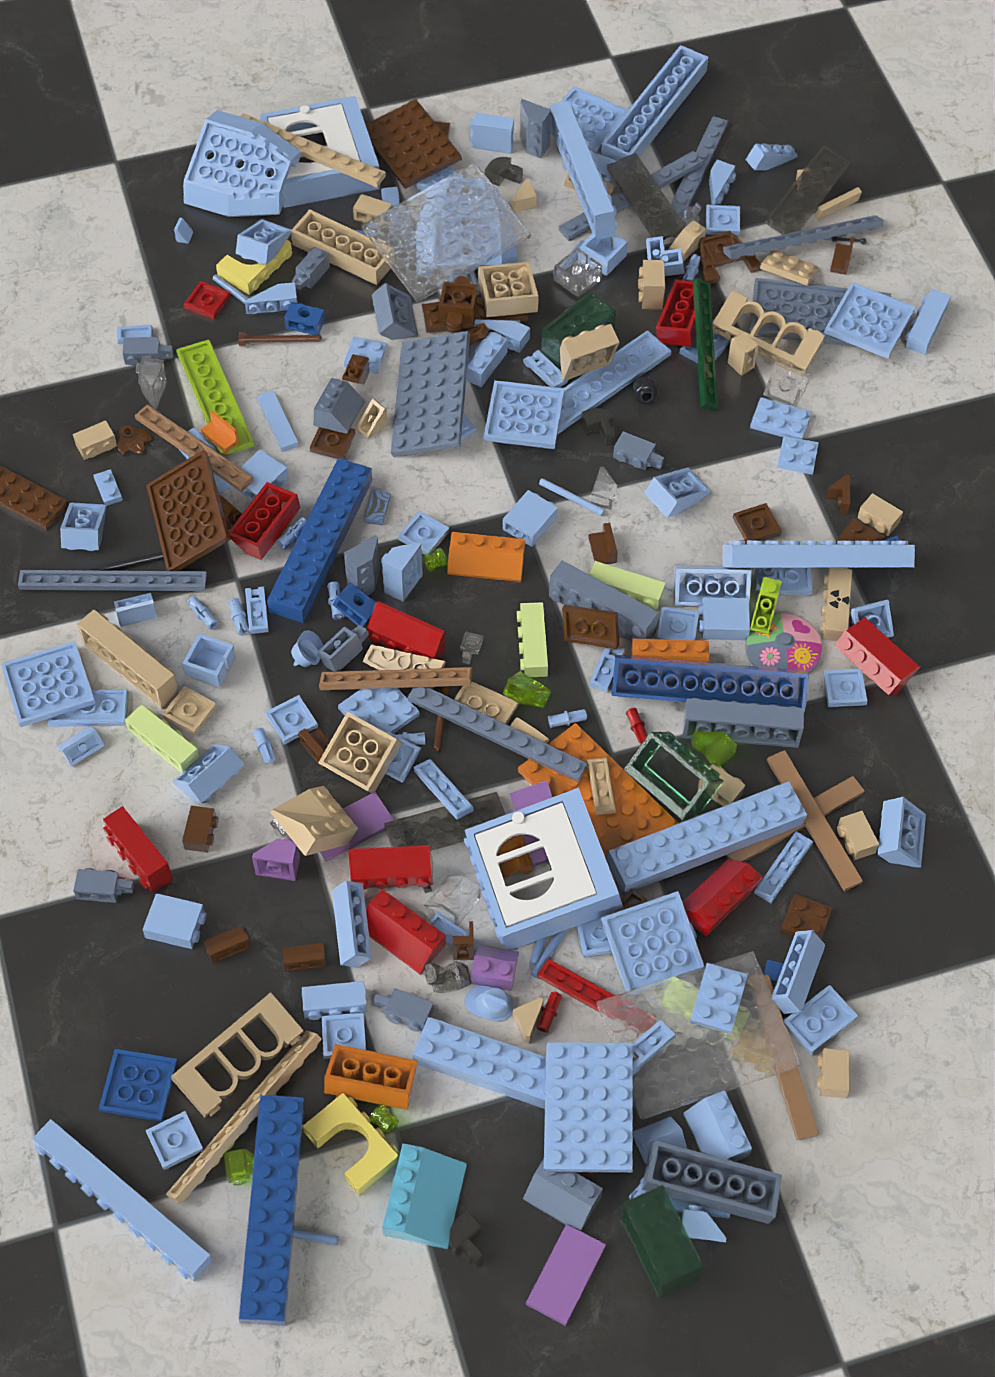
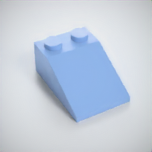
(262, 241)
(676, 491)
(83, 526)

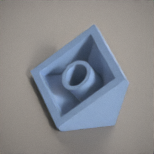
(135, 609)
(876, 613)
(663, 1131)

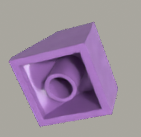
(277, 860)
(494, 967)

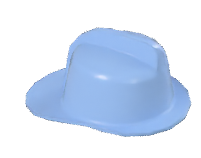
(306, 649)
(489, 1003)

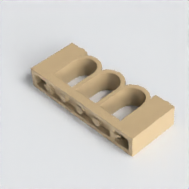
(737, 305)
(199, 1091)

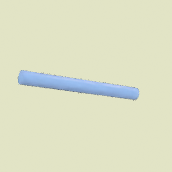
(586, 504)

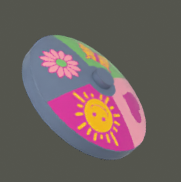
(788, 645)

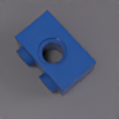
(304, 319)
(346, 604)

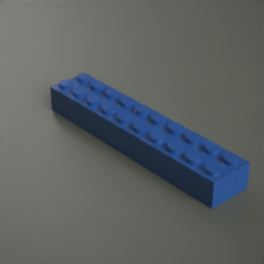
(320, 540)
(708, 681)
(272, 1211)

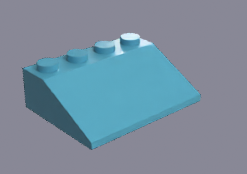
(424, 1197)

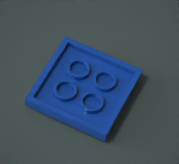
(138, 1085)

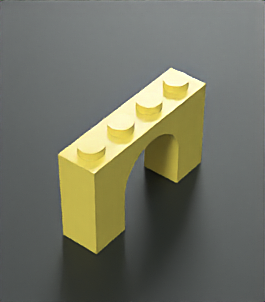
(251, 276)
(344, 1115)

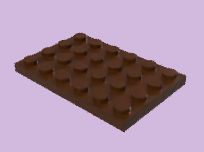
(411, 143)
(188, 512)

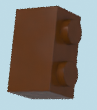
(199, 829)

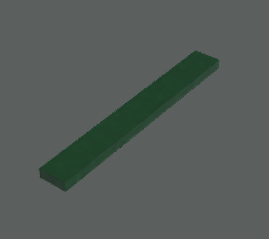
(705, 345)

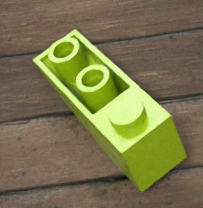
(765, 605)

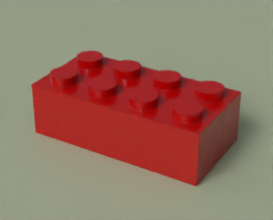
(678, 317)
(137, 850)

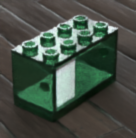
(582, 316)
(660, 788)
(661, 1241)

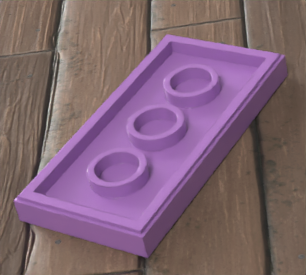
(528, 797)
(369, 816)
(565, 1274)

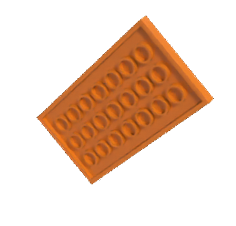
(636, 810)

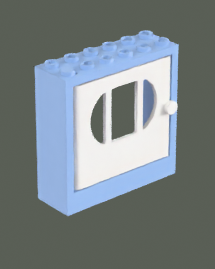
(313, 180)
(571, 878)

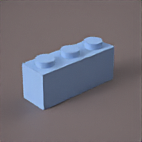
(334, 999)

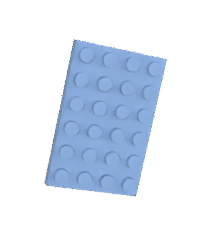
(588, 1107)

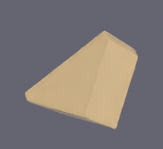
(524, 198)
(373, 419)
(527, 1018)

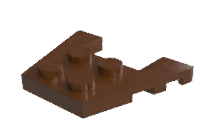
(713, 255)

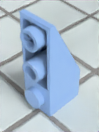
(769, 156)
(720, 178)
(272, 300)
(514, 331)

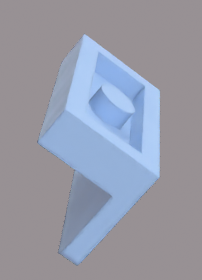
(80, 745)

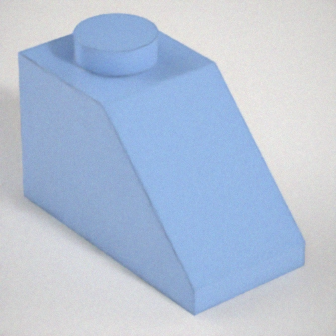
(700, 1225)

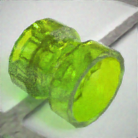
(435, 559)
(383, 1119)

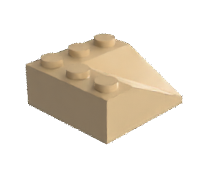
(508, 289)
(587, 351)
(360, 752)
(315, 821)

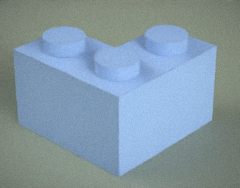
(672, 258)

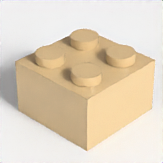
(651, 284)

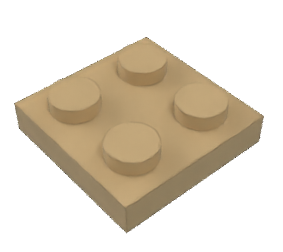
(189, 710)

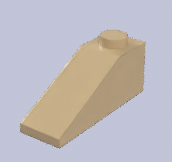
(689, 239)

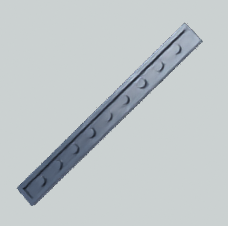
(662, 177)
(693, 179)
(797, 238)
(112, 580)
(498, 732)

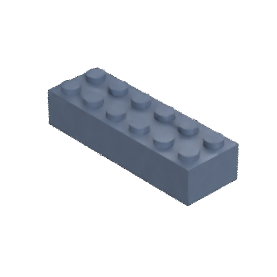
(580, 589)
(745, 722)
(713, 1182)

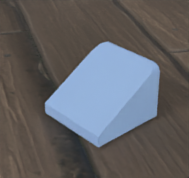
(390, 195)
(183, 231)

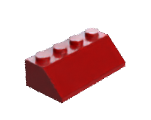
(264, 520)
(405, 633)
(877, 656)
(391, 866)
(720, 895)
(403, 932)

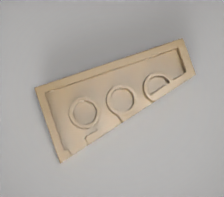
(390, 659)

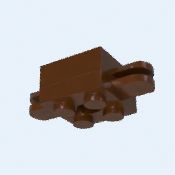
(458, 303)

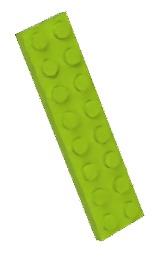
(213, 390)

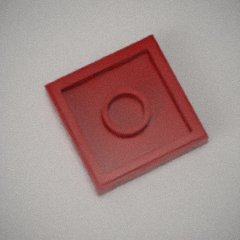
(207, 300)

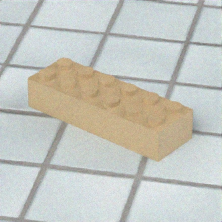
(345, 246)
(128, 658)

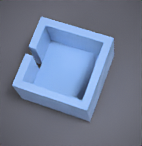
(603, 253)
(209, 660)

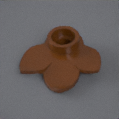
(133, 441)

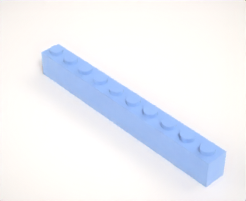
(122, 1200)

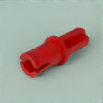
(637, 724)
(549, 1012)

